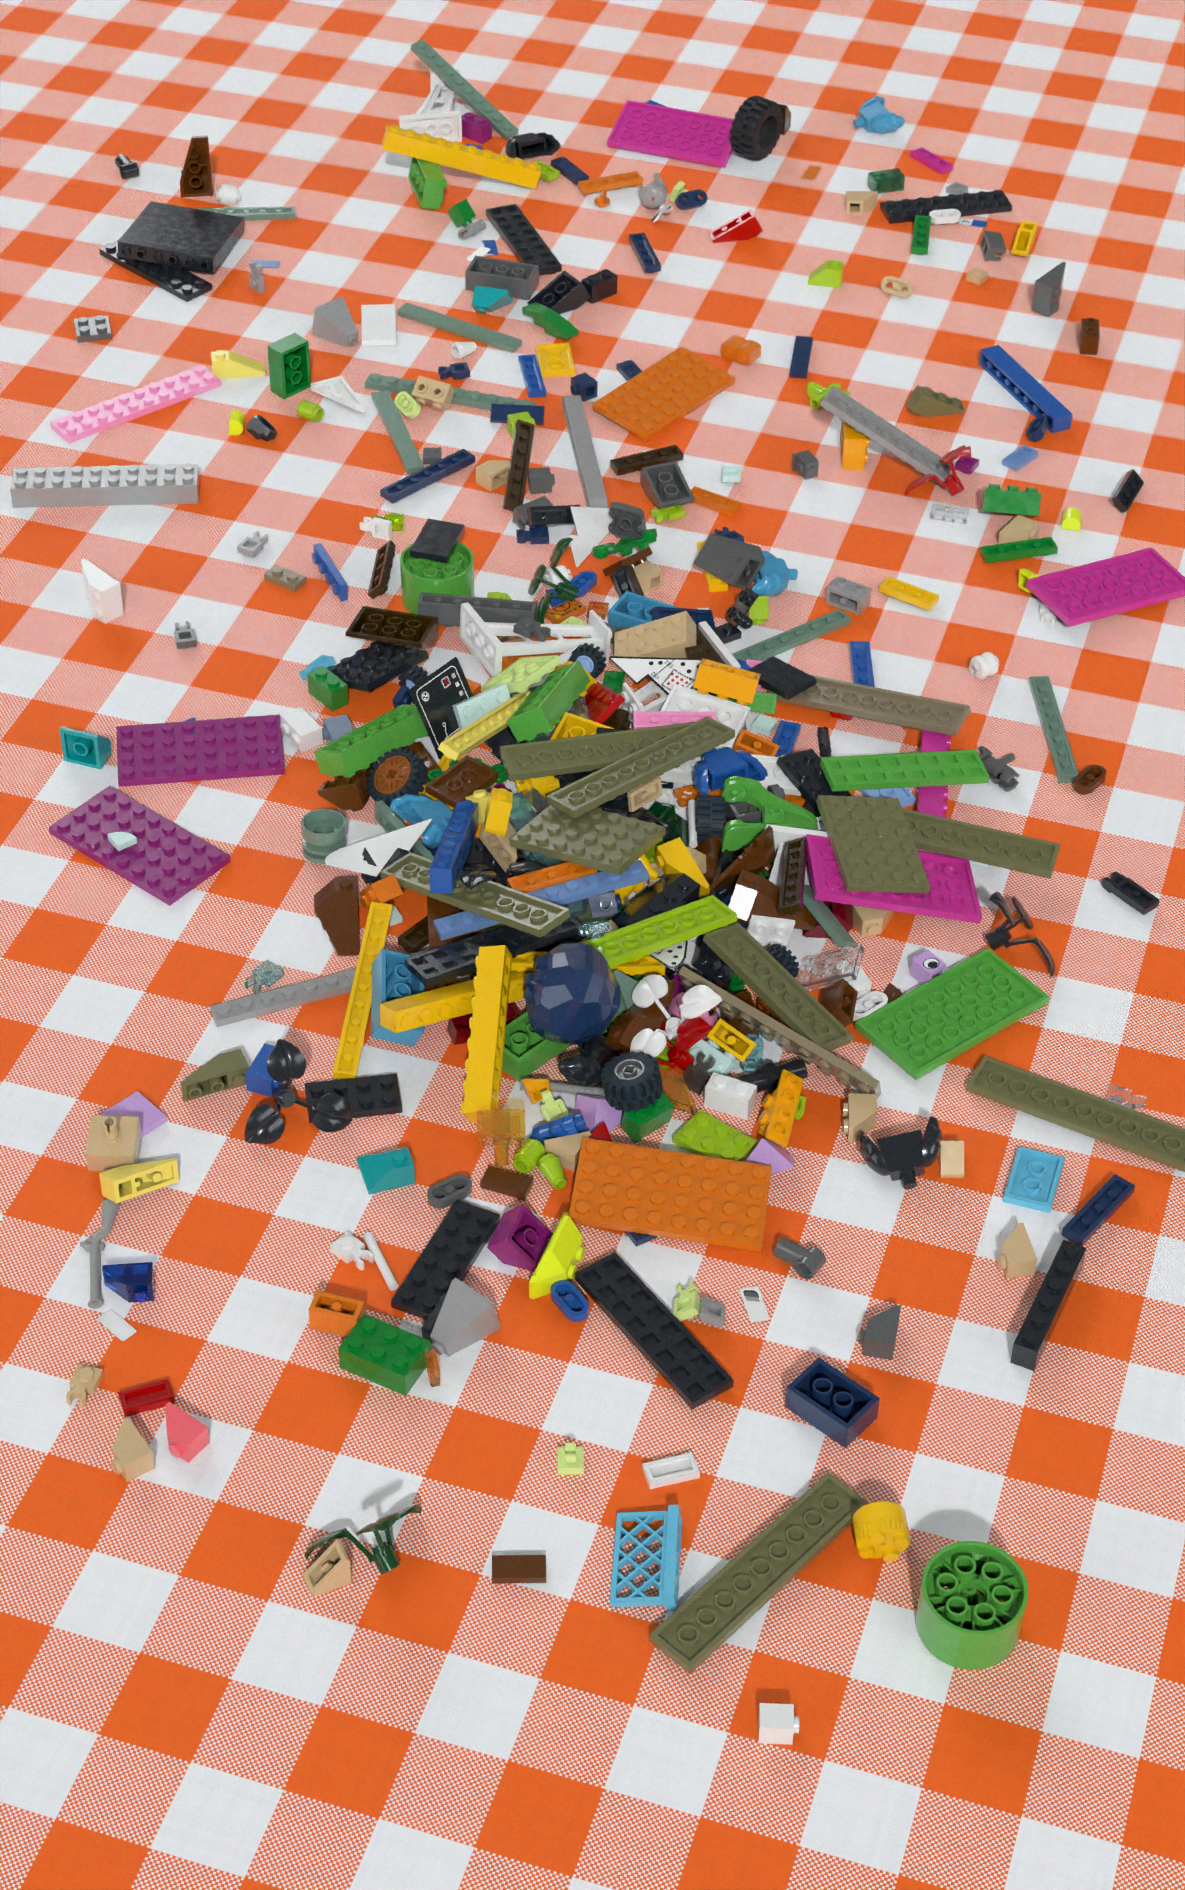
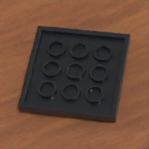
(376, 665)

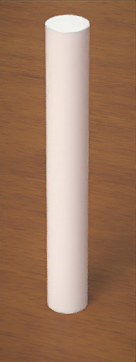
(692, 823)
(380, 1261)

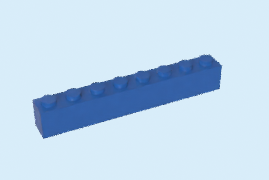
(1025, 388)
(454, 847)

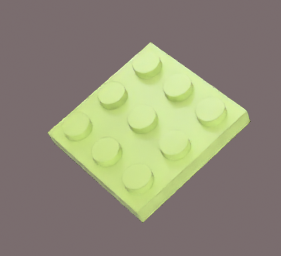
(523, 673)

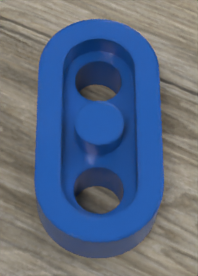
(584, 581)
(573, 1305)

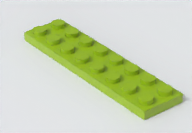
(663, 930)

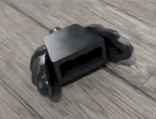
(531, 145)
(588, 1065)
(903, 1154)

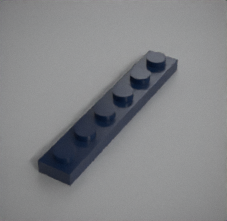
(427, 476)

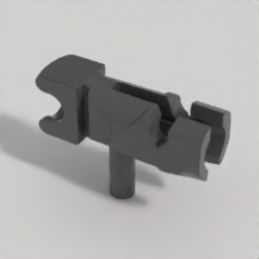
(998, 770)

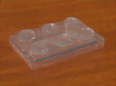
(829, 967)

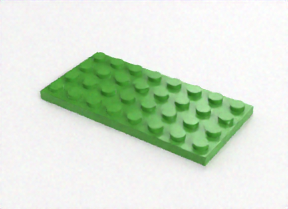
(951, 1013)

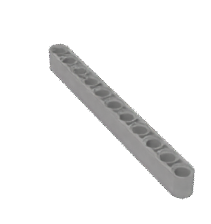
(584, 452)

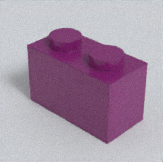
(476, 128)

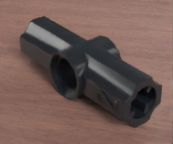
(769, 1075)

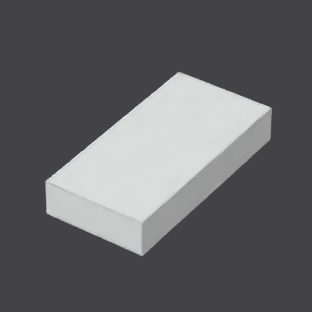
(670, 1470)

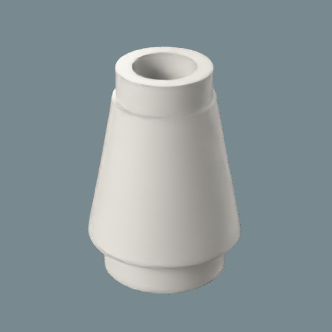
(462, 349)

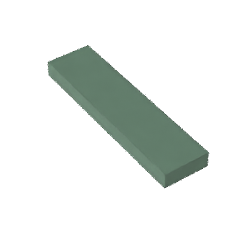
(827, 919)

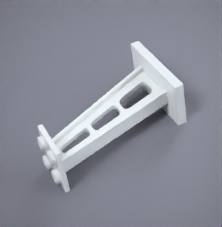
(439, 122)
(489, 650)
(633, 701)
(771, 929)

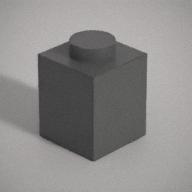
(540, 480)

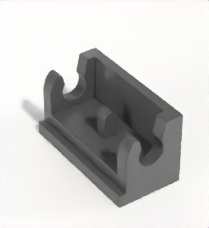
(991, 244)
(520, 512)

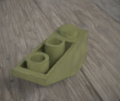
(930, 403)
(217, 1075)

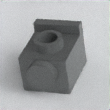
(805, 464)

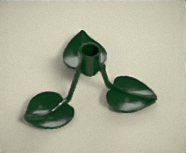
(564, 590)
(383, 1553)

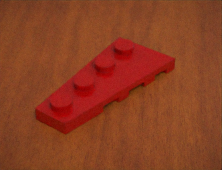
(602, 702)

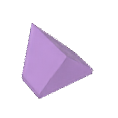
(597, 1110)
(772, 1155)

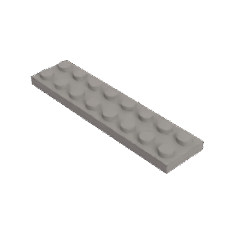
(884, 433)

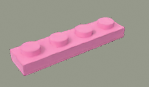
(647, 719)

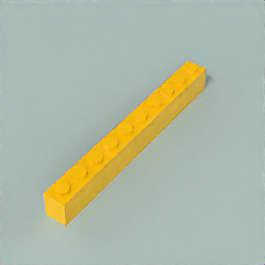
(461, 157)

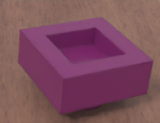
(967, 464)

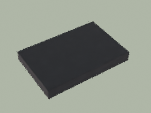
(437, 540)
(783, 677)

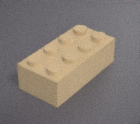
(657, 638)

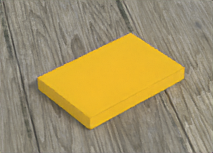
(555, 360)

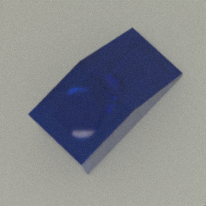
(131, 1281)

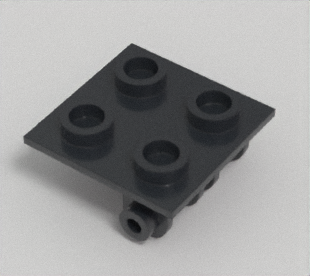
(737, 613)

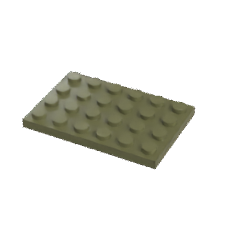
(592, 840)
(872, 844)

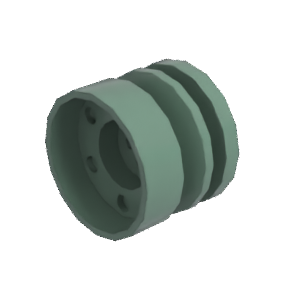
(322, 834)

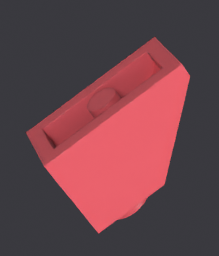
(184, 1433)

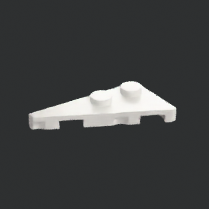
(339, 391)

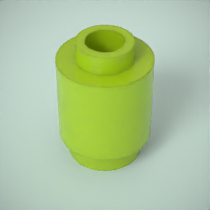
(310, 411)
(528, 1156)

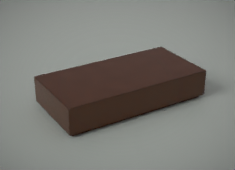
(507, 1182)
(518, 1569)

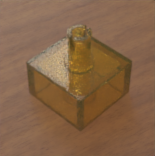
(500, 1130)

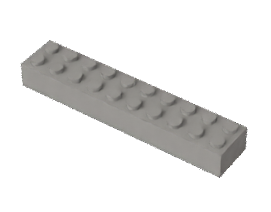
(105, 485)

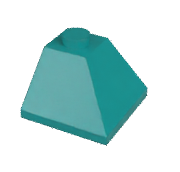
(490, 299)
(85, 748)
(387, 1170)

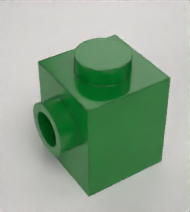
(461, 213)

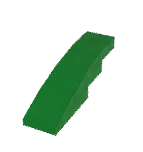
(551, 320)

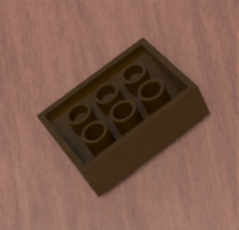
(394, 627)

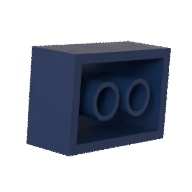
(832, 1402)

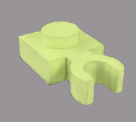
(688, 1303)

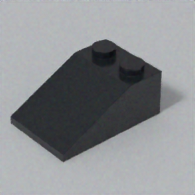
(562, 294)

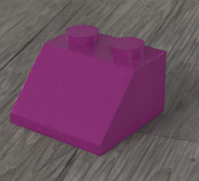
(520, 1239)

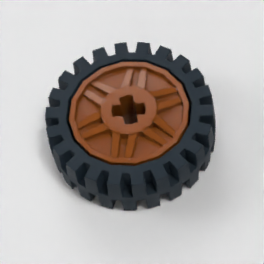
(396, 775)

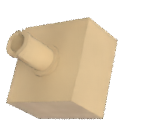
(113, 1142)

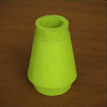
(552, 1170)

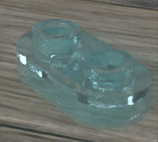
(755, 1059)

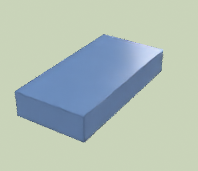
(1020, 458)

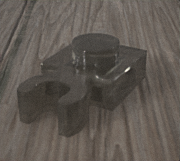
(697, 1076)

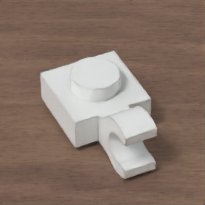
(379, 527)

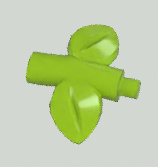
(817, 393)

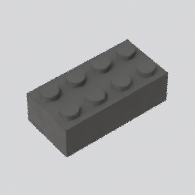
(513, 276)

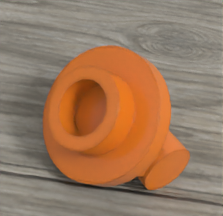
(602, 201)

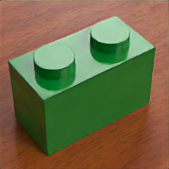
(327, 688)
(645, 1121)

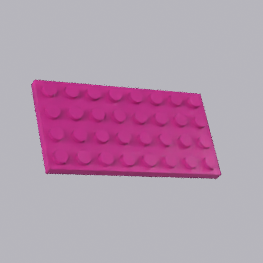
(673, 133)
(1108, 586)
(950, 880)

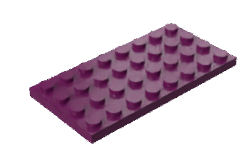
(215, 750)
(163, 861)

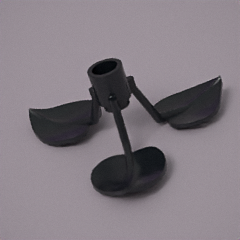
(479, 873)
(1002, 935)
(282, 1065)

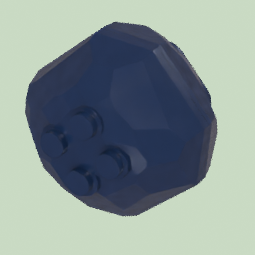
(571, 994)

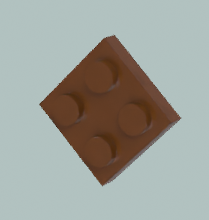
(632, 560)

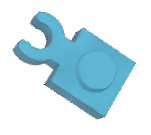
(323, 660)

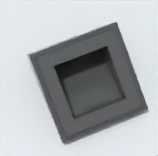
(538, 801)

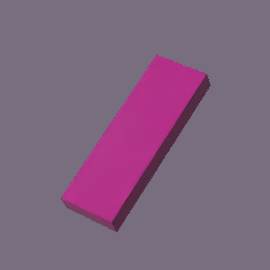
(931, 160)

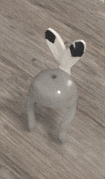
(659, 192)

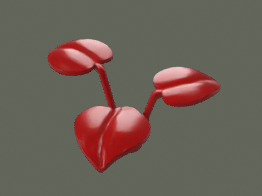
(952, 481)
(688, 1033)

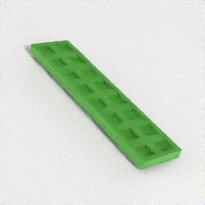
(904, 770)

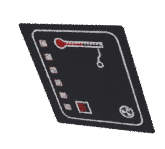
(435, 700)

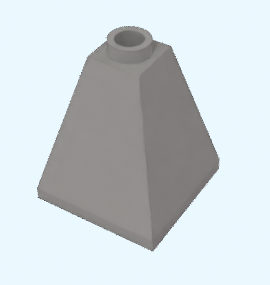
(334, 323)
(463, 1319)

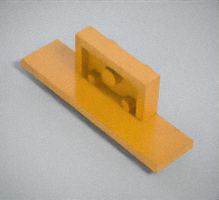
(780, 1109)

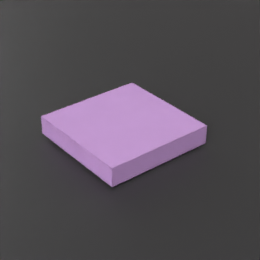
(138, 1106)

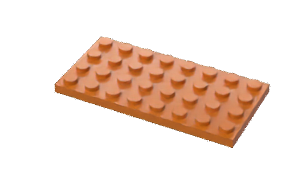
(664, 393)
(671, 1194)

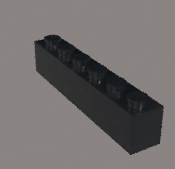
(1048, 1305)

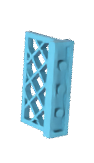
(669, 1563)

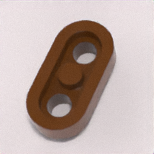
(1089, 779)

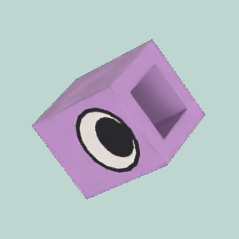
(926, 967)

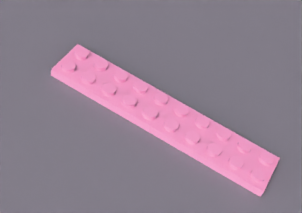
(135, 404)

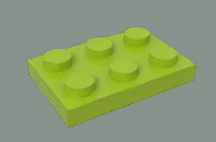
(713, 1138)

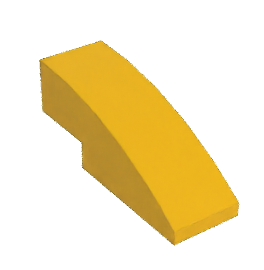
(1025, 238)

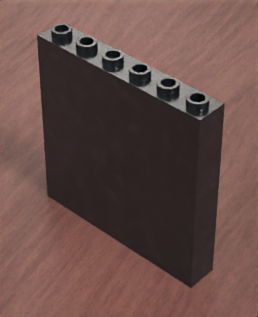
(181, 237)

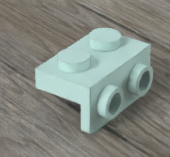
(724, 1061)

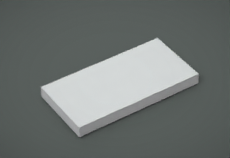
(378, 325)

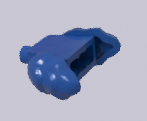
(725, 763)

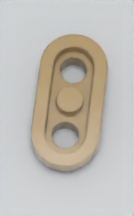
(897, 288)

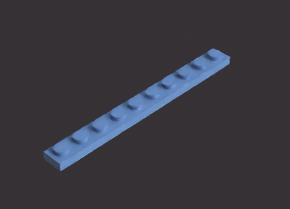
(558, 894)

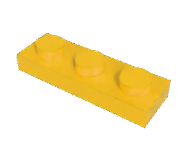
(909, 593)

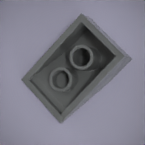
(1048, 291)
(665, 485)

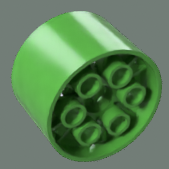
(436, 577)
(997, 1577)

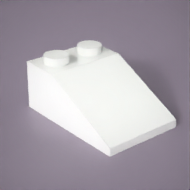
(102, 593)

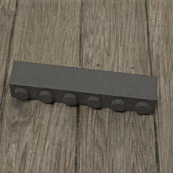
(448, 608)

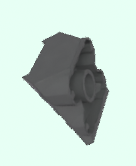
(627, 521)

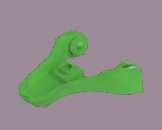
(773, 809)

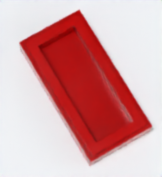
(146, 1397)

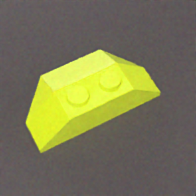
(558, 1259)

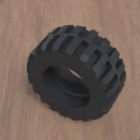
(756, 128)

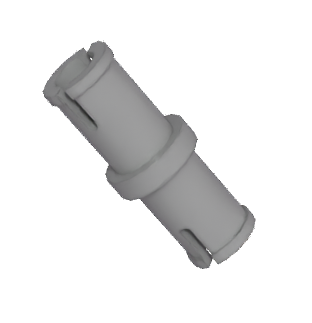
(471, 229)

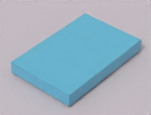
(1034, 1179)

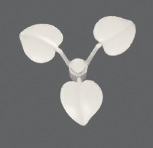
(649, 990)

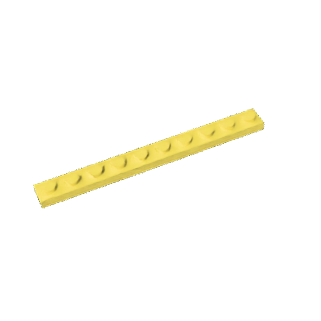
(481, 729)

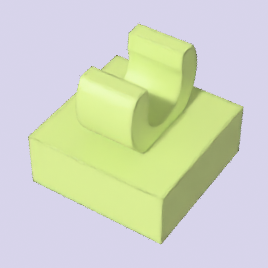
(679, 188)
(570, 1460)

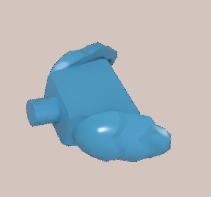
(876, 118)
(773, 576)
(421, 808)

